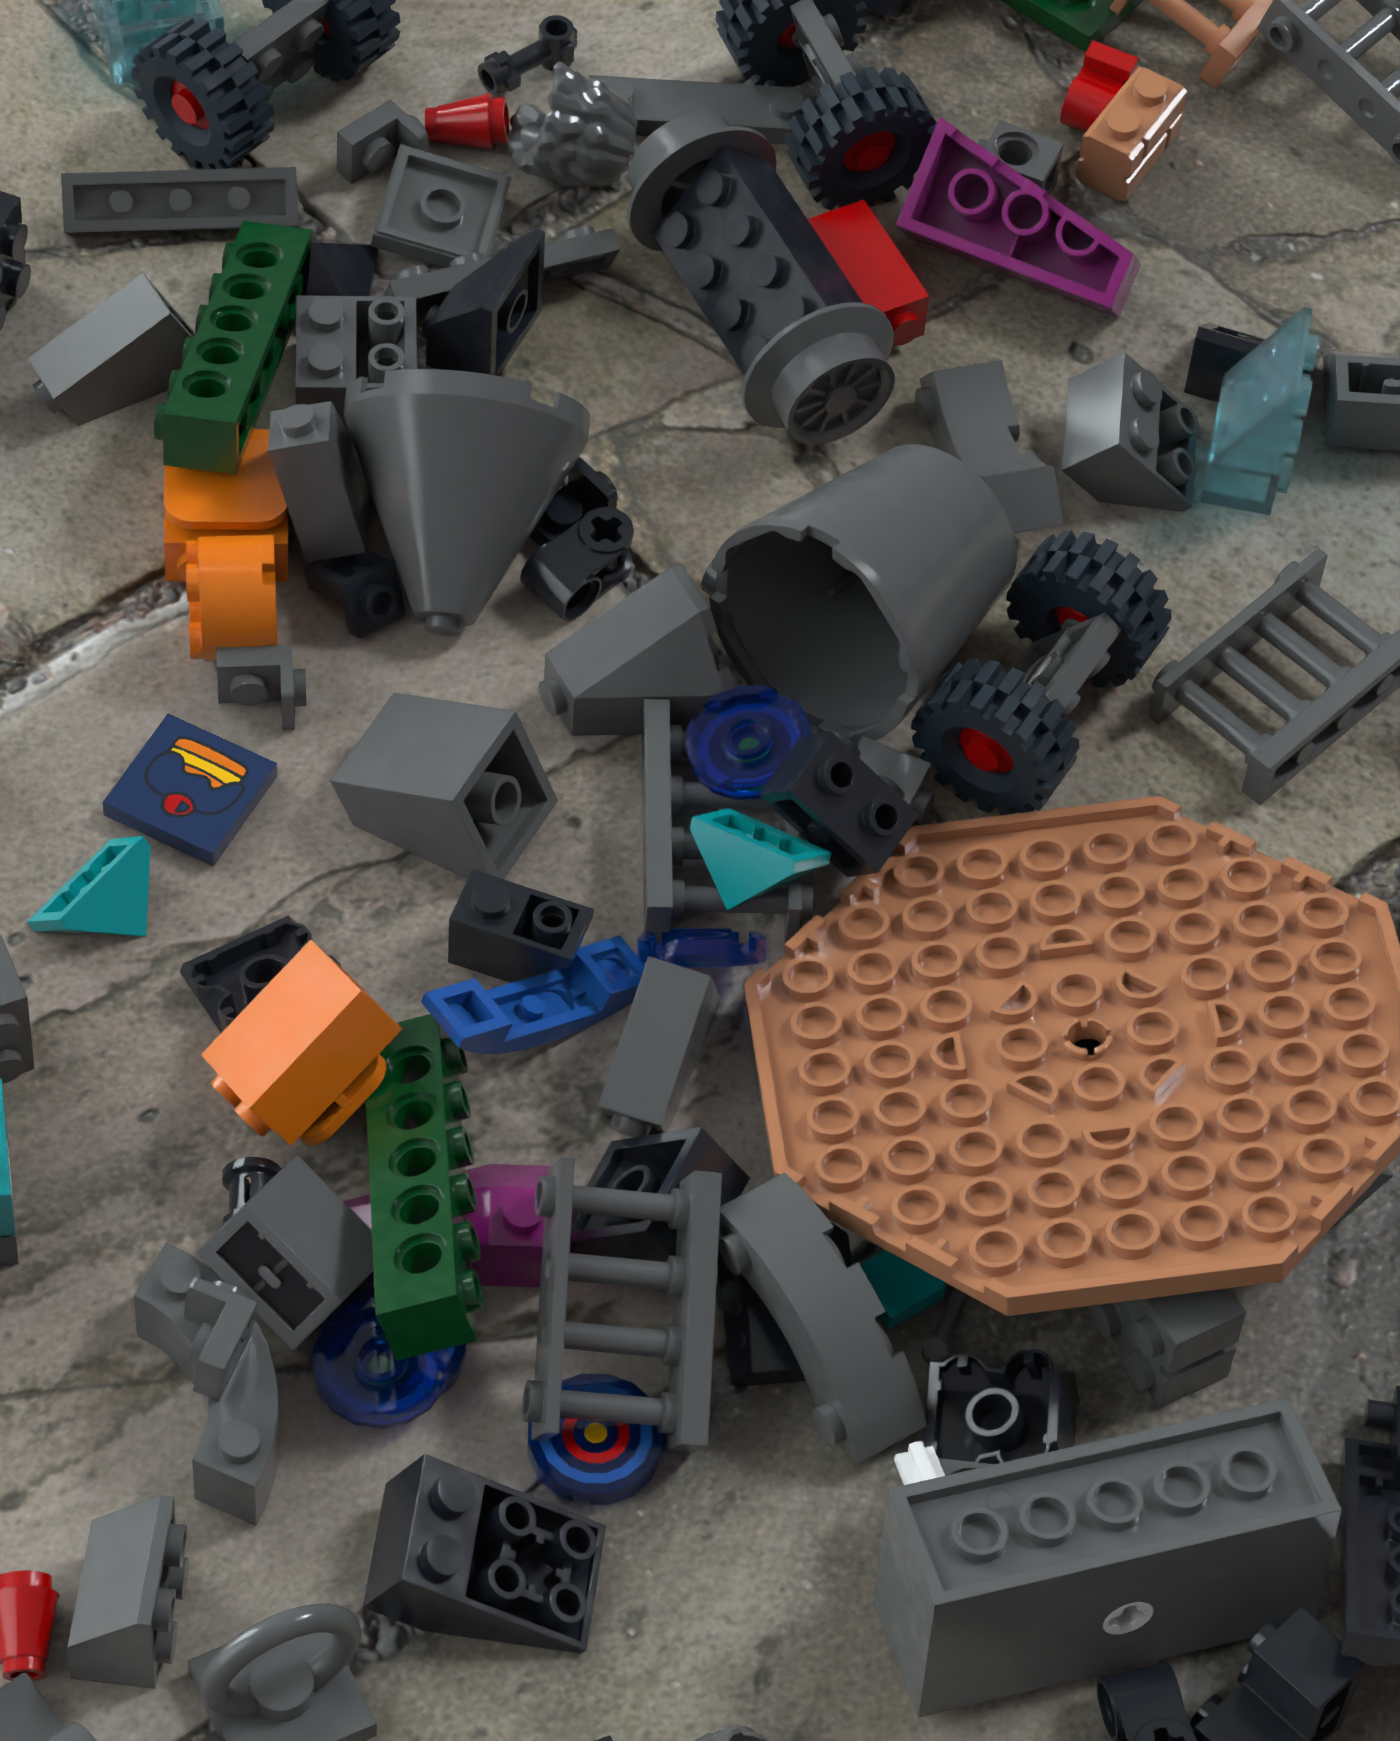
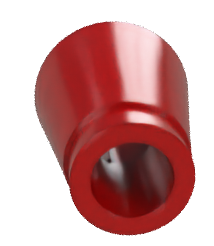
(470, 122)
(26, 1622)

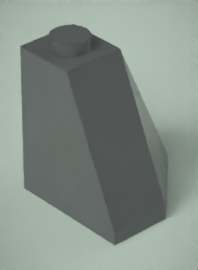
(638, 650)

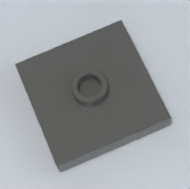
(439, 208)

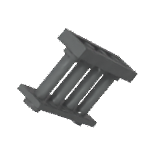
(1335, 65)
(1309, 724)
(669, 845)
(686, 1277)

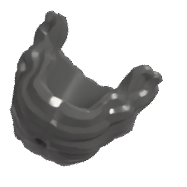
(581, 138)

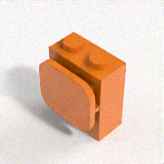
(225, 505)
(303, 1051)

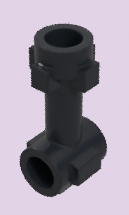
(555, 45)

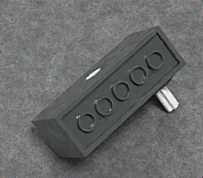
(1100, 1554)

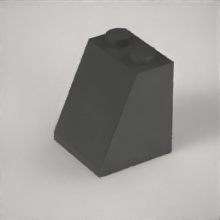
(447, 783)

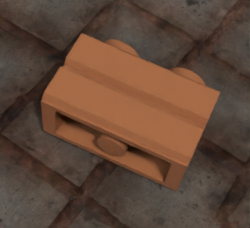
(1131, 134)

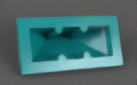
(750, 856)
(103, 895)

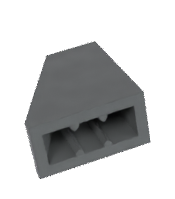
(112, 354)
(320, 480)
(658, 1048)

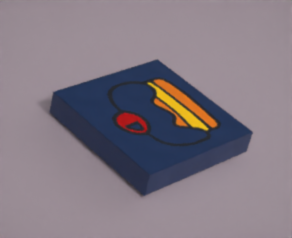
(190, 789)

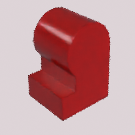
(1096, 85)

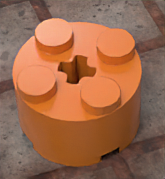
(231, 593)

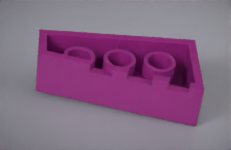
(999, 219)

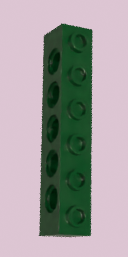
(234, 349)
(422, 1194)

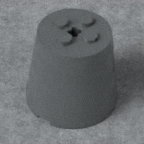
(864, 587)

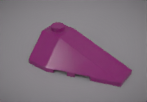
(504, 1223)

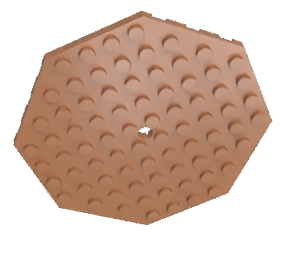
(1207, 1144)

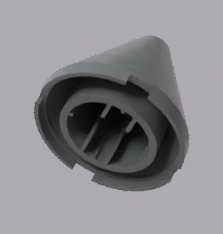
(459, 478)

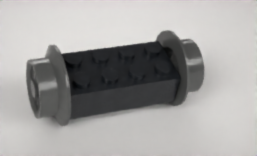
(761, 277)

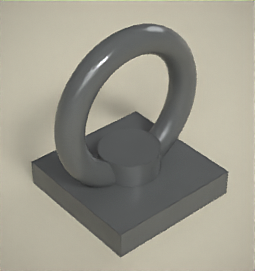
(287, 1679)

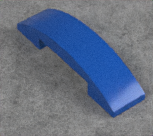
(540, 1006)

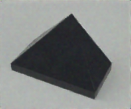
(341, 268)

